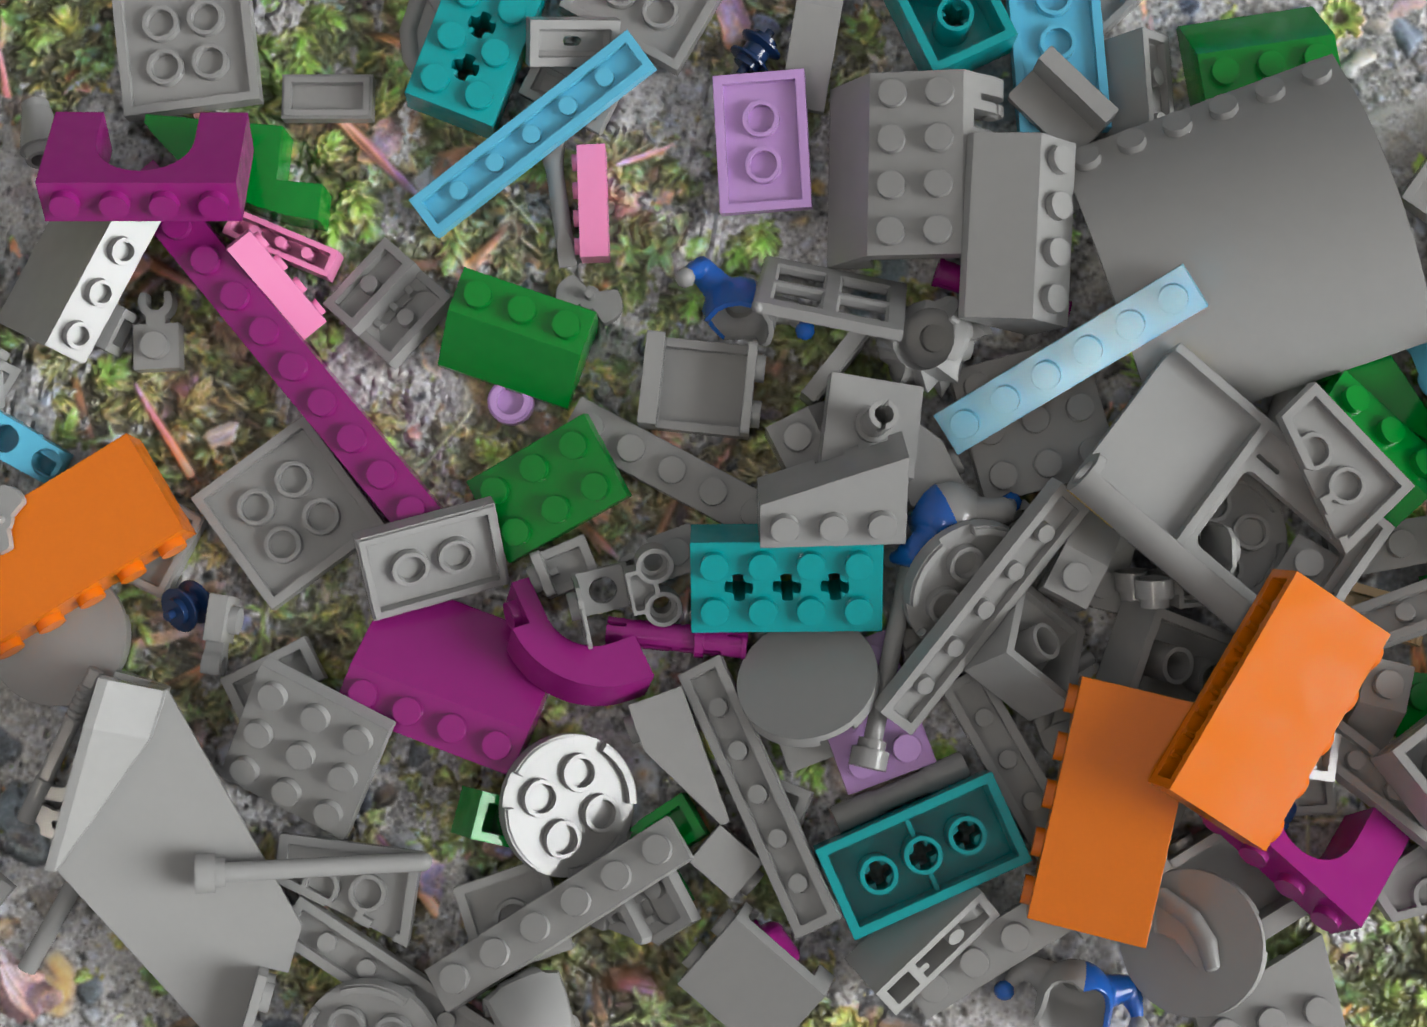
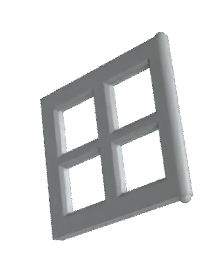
(831, 298)

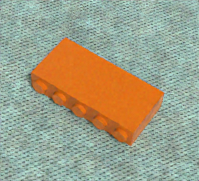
(84, 536)
(1270, 708)
(1105, 820)

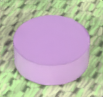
(509, 406)

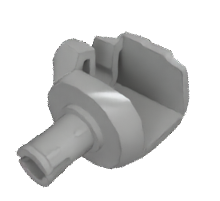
(530, 1000)

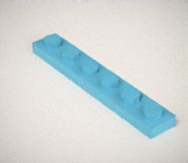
(533, 134)
(1071, 359)

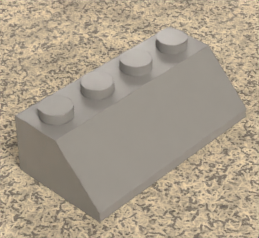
(1017, 231)

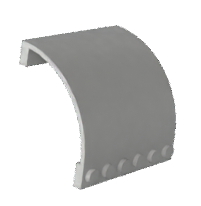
(1278, 219)

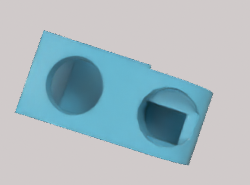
(30, 451)

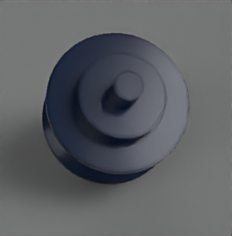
(755, 52)
(185, 605)

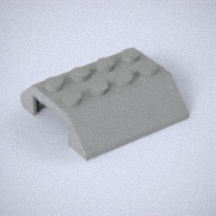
(902, 163)

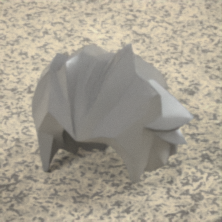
(931, 345)

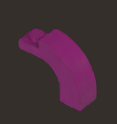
(569, 669)

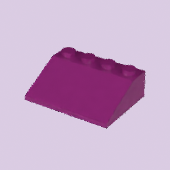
(448, 682)

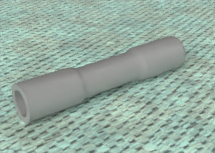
(927, 780)

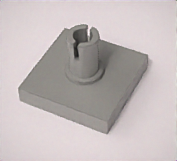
(866, 412)

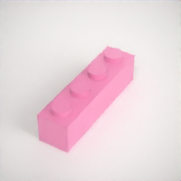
(593, 204)
(290, 246)
(276, 284)

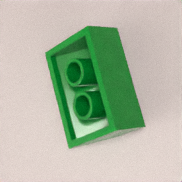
(1248, 48)
(517, 338)
(1388, 434)

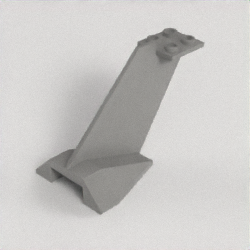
(128, 846)

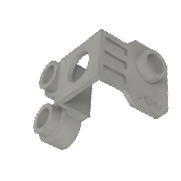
(635, 587)
(1159, 591)

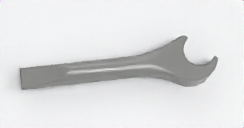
(559, 206)

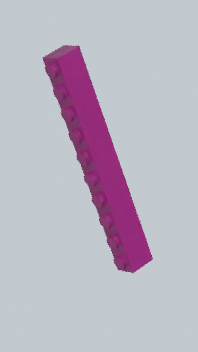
(296, 369)

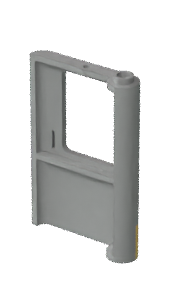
(1174, 464)

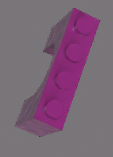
(201, 186)
(1347, 877)

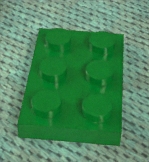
(551, 487)

